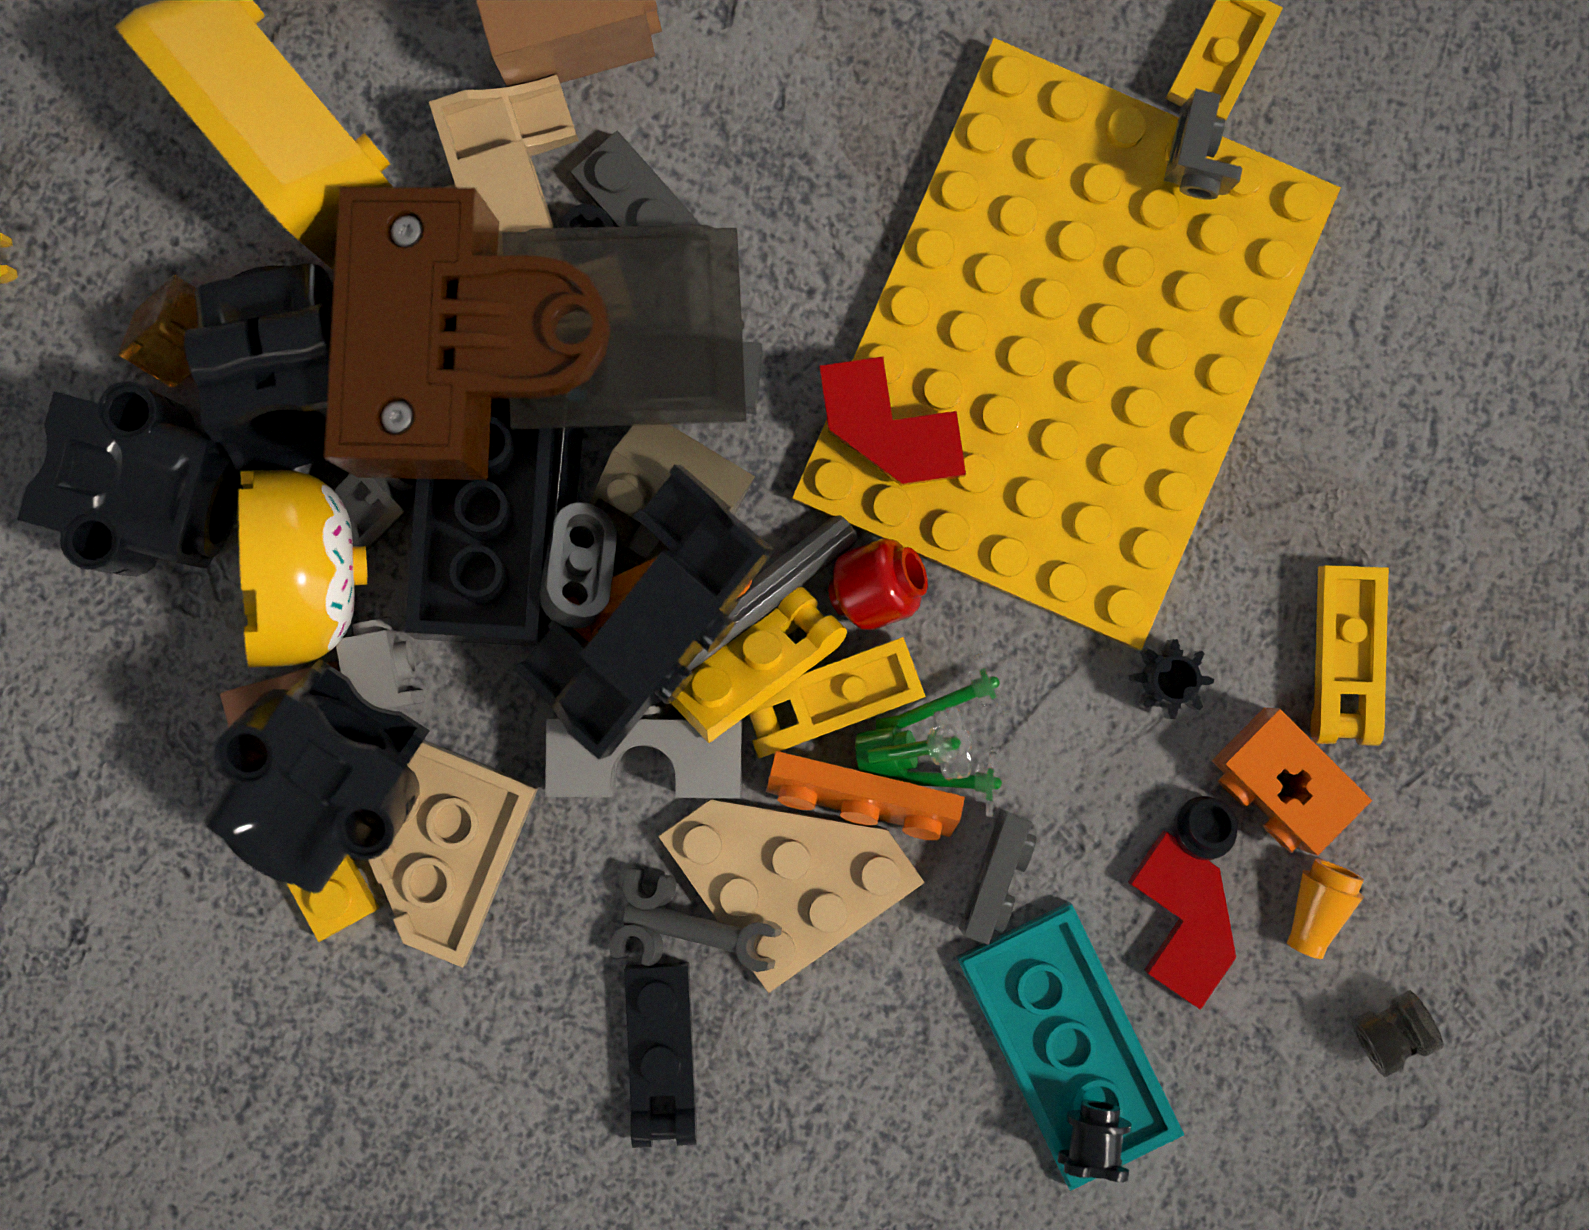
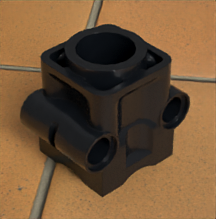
(264, 364)
(132, 474)
(314, 779)

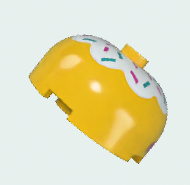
(295, 567)

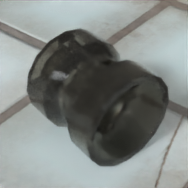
(1397, 1033)

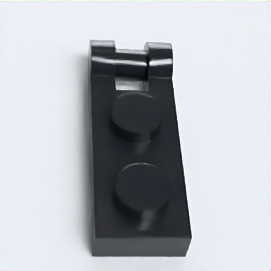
(660, 1052)

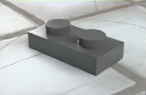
(629, 187)
(1007, 851)

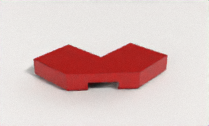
(903, 449)
(1201, 941)

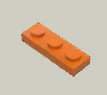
(864, 796)

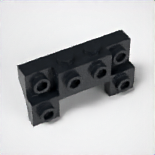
(660, 624)

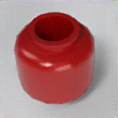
(878, 584)

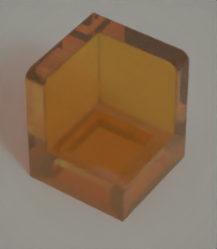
(158, 331)

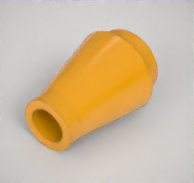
(1323, 906)

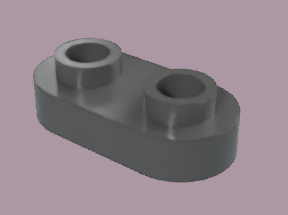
(580, 570)

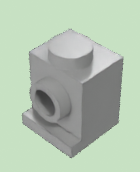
(379, 664)

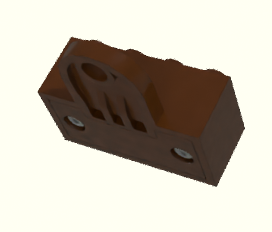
(440, 327)

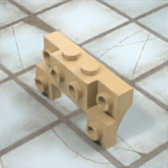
(491, 145)

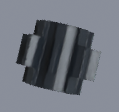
(1179, 694)

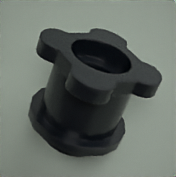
(1096, 1142)

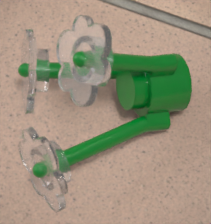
(892, 751)

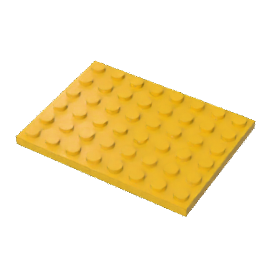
(1083, 338)

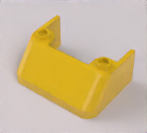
(256, 111)

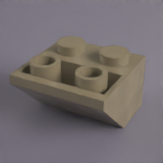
(639, 470)

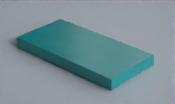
(1067, 1033)

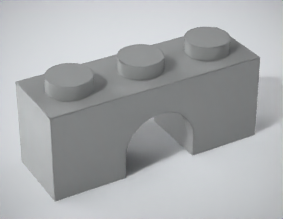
(699, 766)

